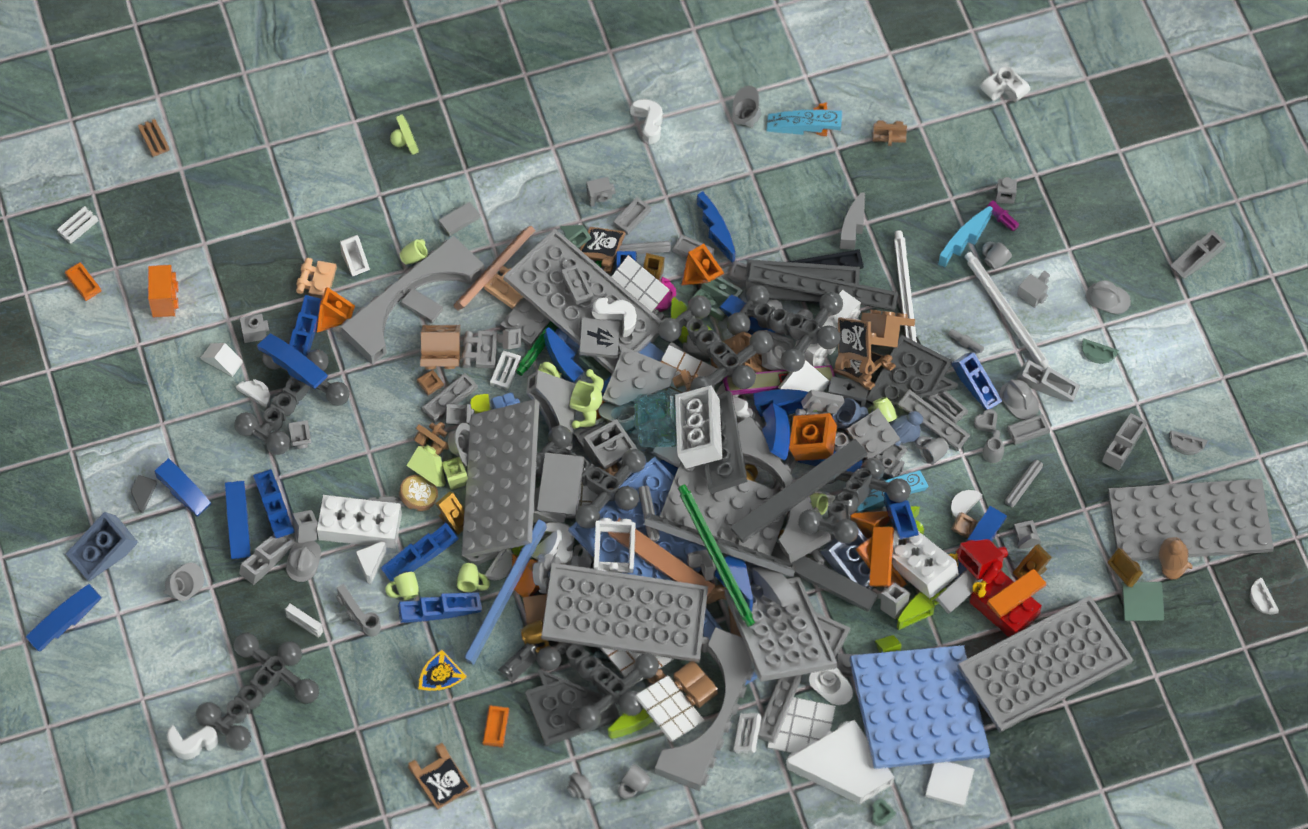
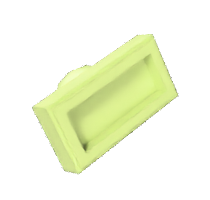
(403, 136)

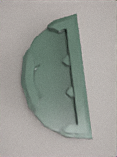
(1097, 352)

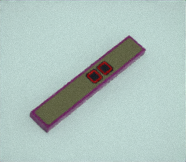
(770, 380)

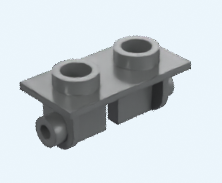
(519, 662)

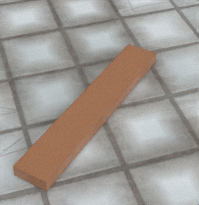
(494, 268)
(662, 559)

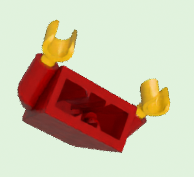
(982, 561)

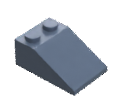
(101, 546)
(847, 561)

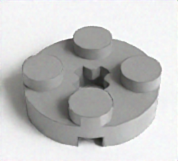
(542, 570)

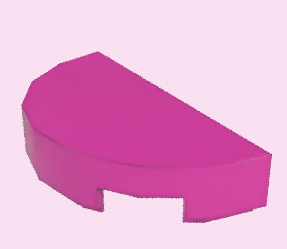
(666, 302)

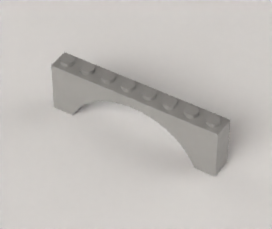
(447, 263)
(554, 402)
(755, 451)
(691, 762)

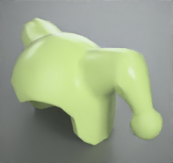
(587, 399)

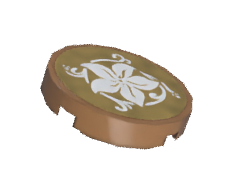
(418, 493)

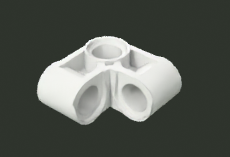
(996, 85)

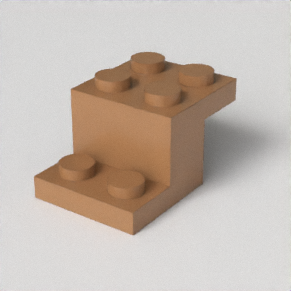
(886, 326)
(440, 346)

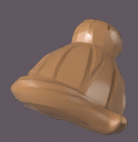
(1174, 558)

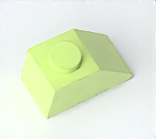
(428, 465)

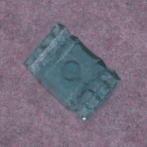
(656, 419)

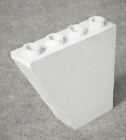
(842, 764)

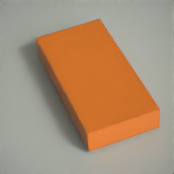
(83, 281)
(496, 726)

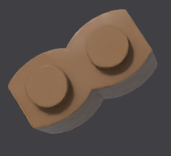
(695, 684)

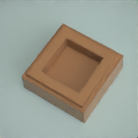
(430, 382)
(964, 525)

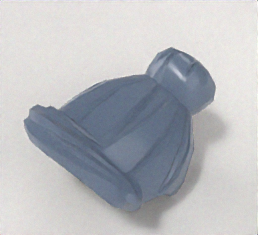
(849, 414)
(907, 427)

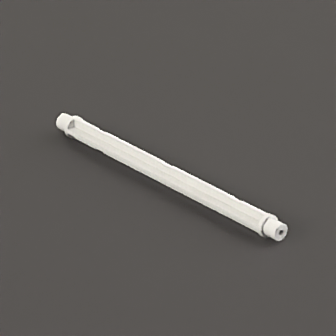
(904, 282)
(1006, 310)

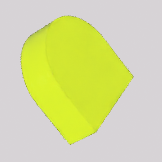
(480, 403)

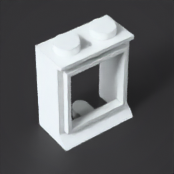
(623, 526)

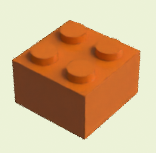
(162, 290)
(812, 436)

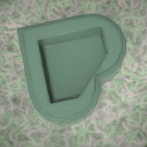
(882, 813)

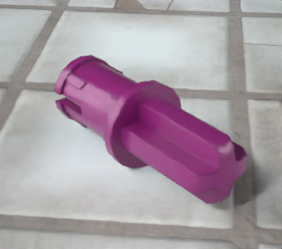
(1003, 216)

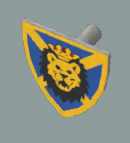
(440, 673)

